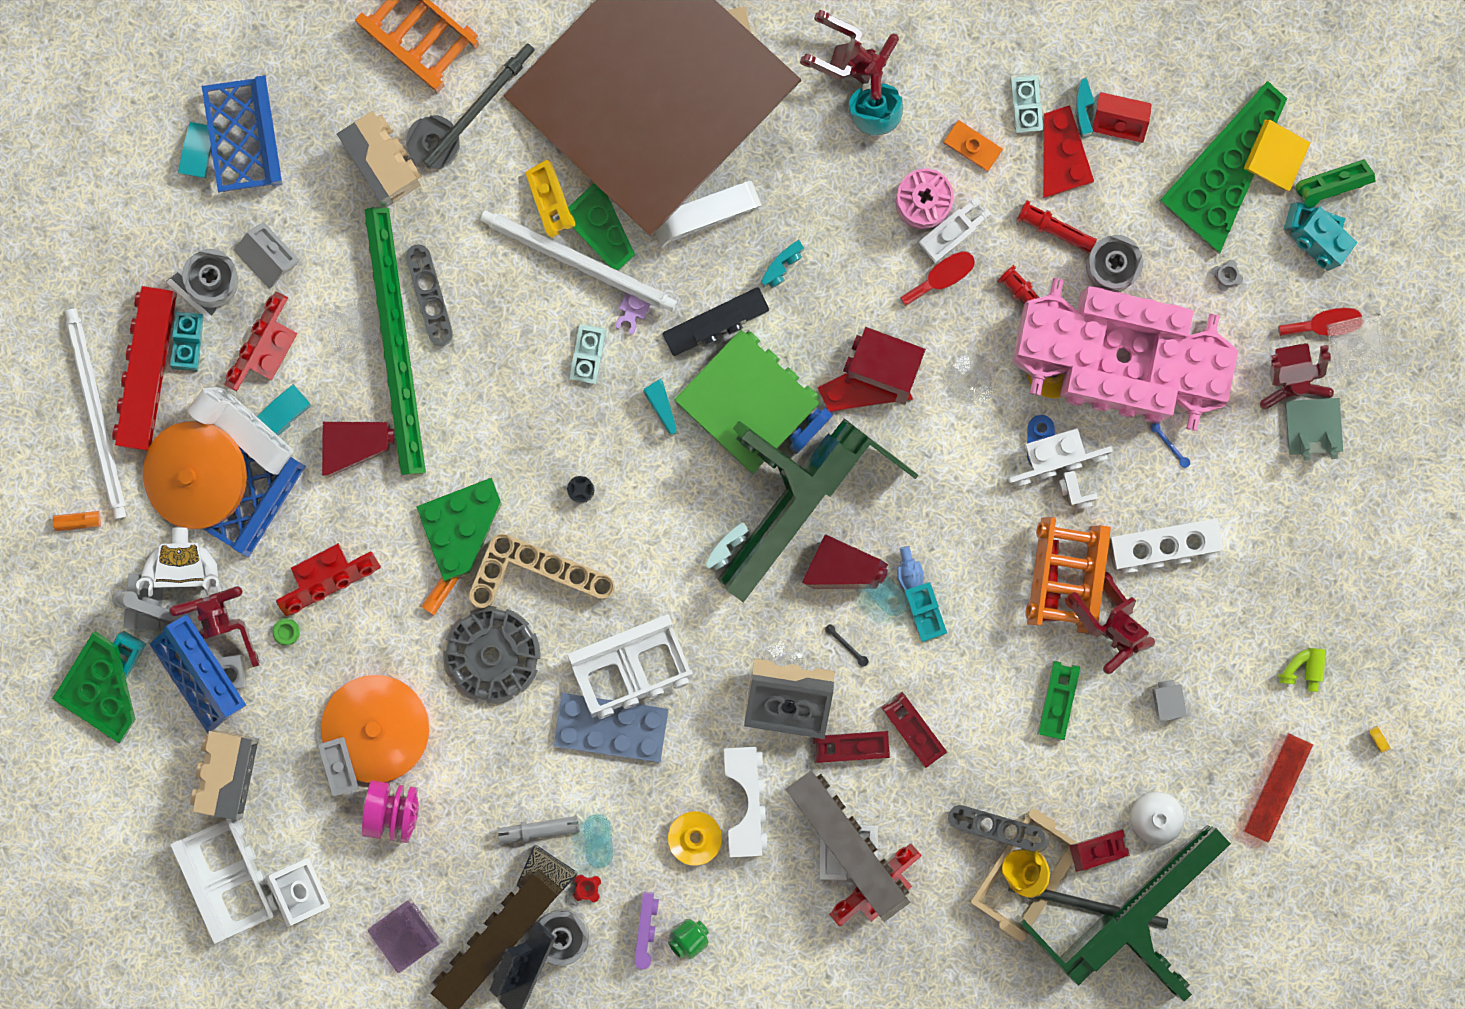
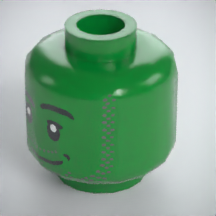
(688, 939)

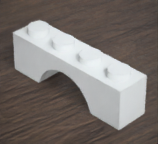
(746, 836)

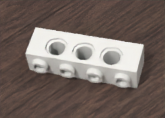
(1207, 532)

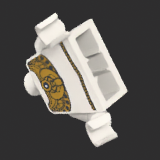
(179, 566)

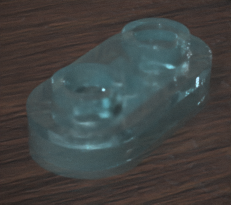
(883, 594)
(598, 840)

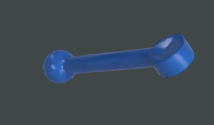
(1184, 461)

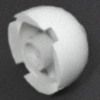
(1157, 818)

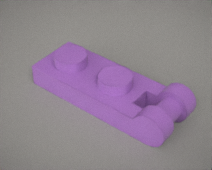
(645, 932)

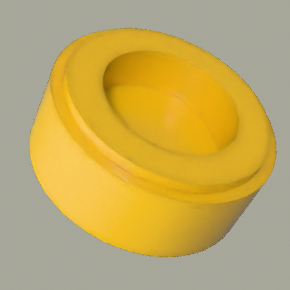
(1379, 739)

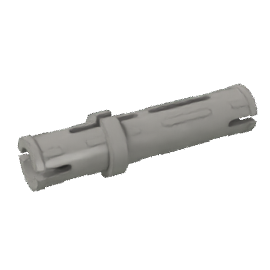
(537, 829)

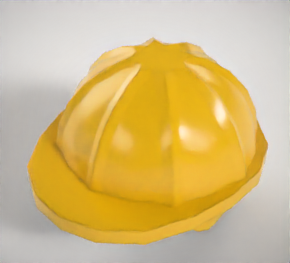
(1026, 872)

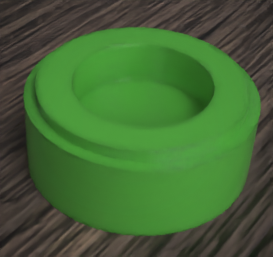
(286, 632)

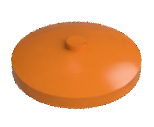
(194, 475)
(381, 726)

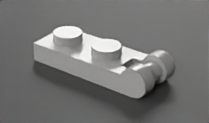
(147, 606)

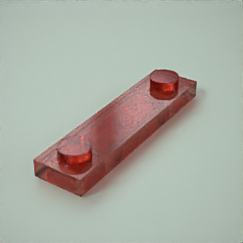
(1278, 787)

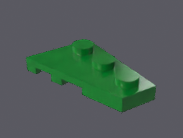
(601, 228)

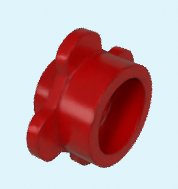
(581, 893)

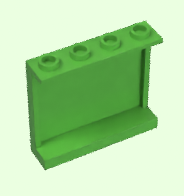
(749, 388)

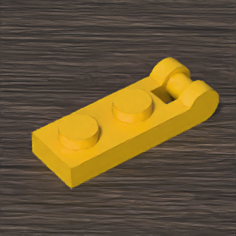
(549, 198)

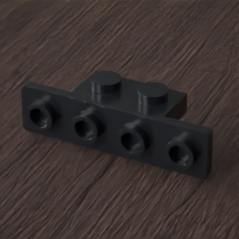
(716, 321)
(521, 968)

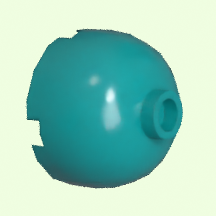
(876, 116)

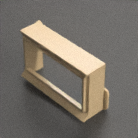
(1056, 876)

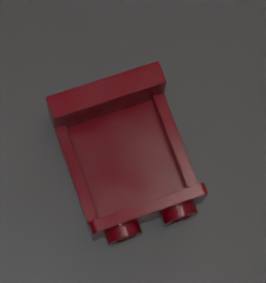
(884, 362)

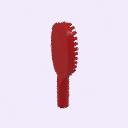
(943, 275)
(1320, 321)

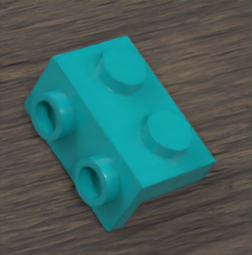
(1324, 240)

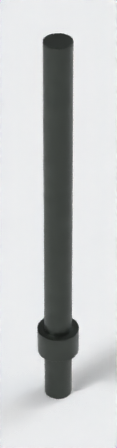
(512, 67)
(1089, 905)

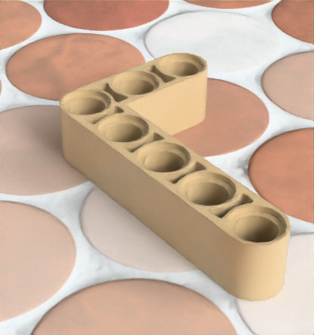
(537, 566)

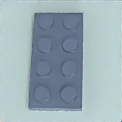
(626, 733)

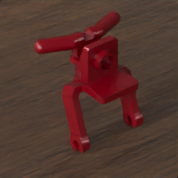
(852, 57)
(1294, 370)
(215, 618)
(1123, 630)

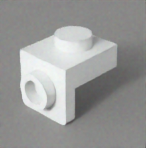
(1070, 487)

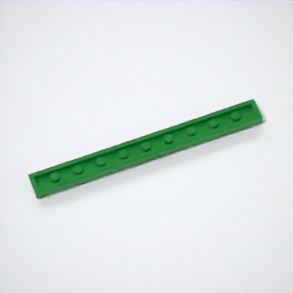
(395, 341)

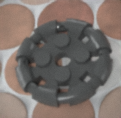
(507, 660)

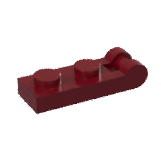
(914, 730)
(853, 747)
(1099, 850)

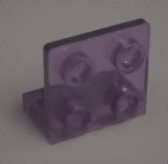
(404, 935)

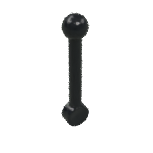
(862, 660)

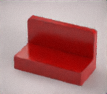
(1122, 117)

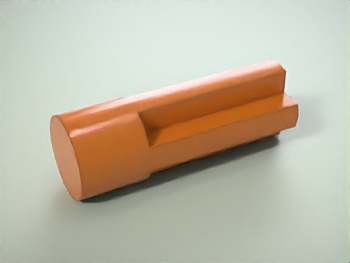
(76, 521)
(438, 595)

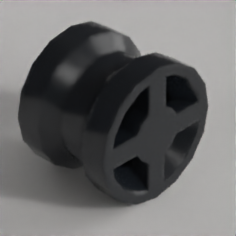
(578, 486)

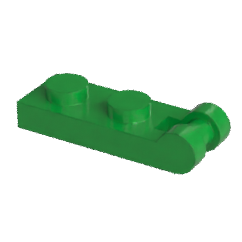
(1335, 182)
(1058, 701)

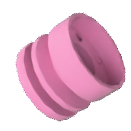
(931, 213)

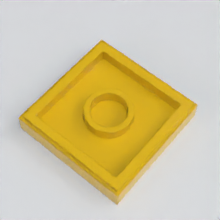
(1277, 155)

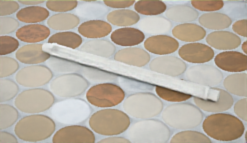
(578, 261)
(95, 414)

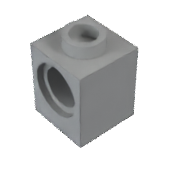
(237, 664)
(1169, 700)

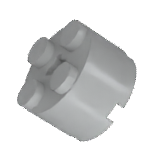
(1128, 257)
(203, 264)
(577, 940)

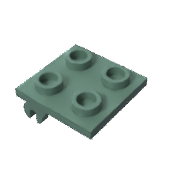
(1314, 427)

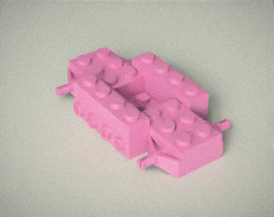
(1163, 362)

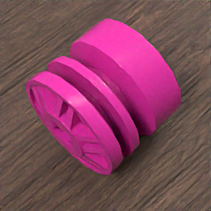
(390, 811)

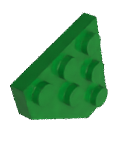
(459, 526)
(98, 689)

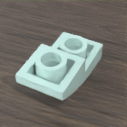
(1026, 103)
(587, 353)
(720, 553)

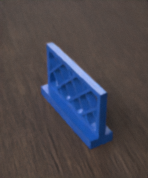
(265, 132)
(264, 511)
(208, 675)

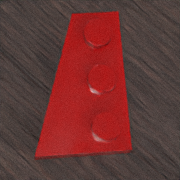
(1063, 155)
(843, 396)

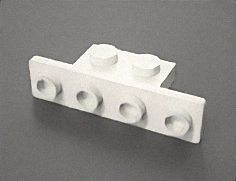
(1055, 453)

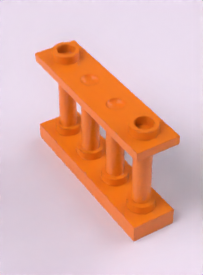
(413, 57)
(1093, 567)

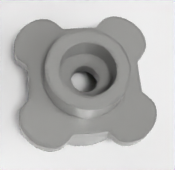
(1231, 268)

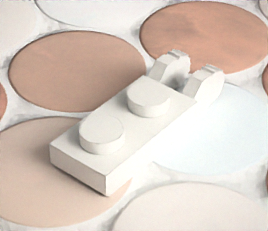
(951, 232)

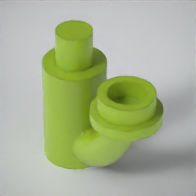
(1314, 669)

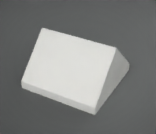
(298, 892)

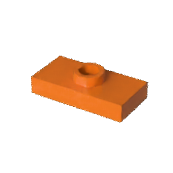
(973, 145)

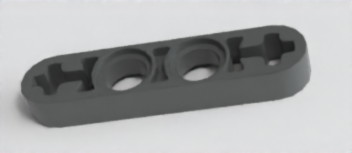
(427, 296)
(998, 828)

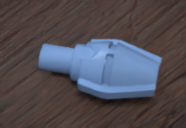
(909, 572)

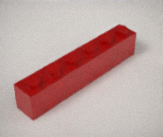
(145, 368)

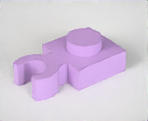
(634, 308)

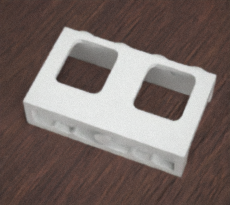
(624, 652)
(209, 886)

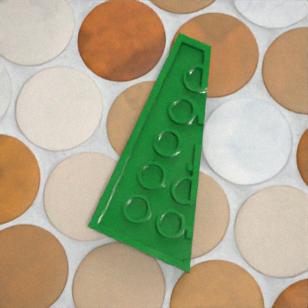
(1217, 183)

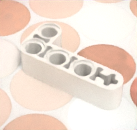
(709, 212)
(250, 433)

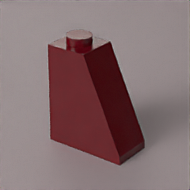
(353, 443)
(844, 567)

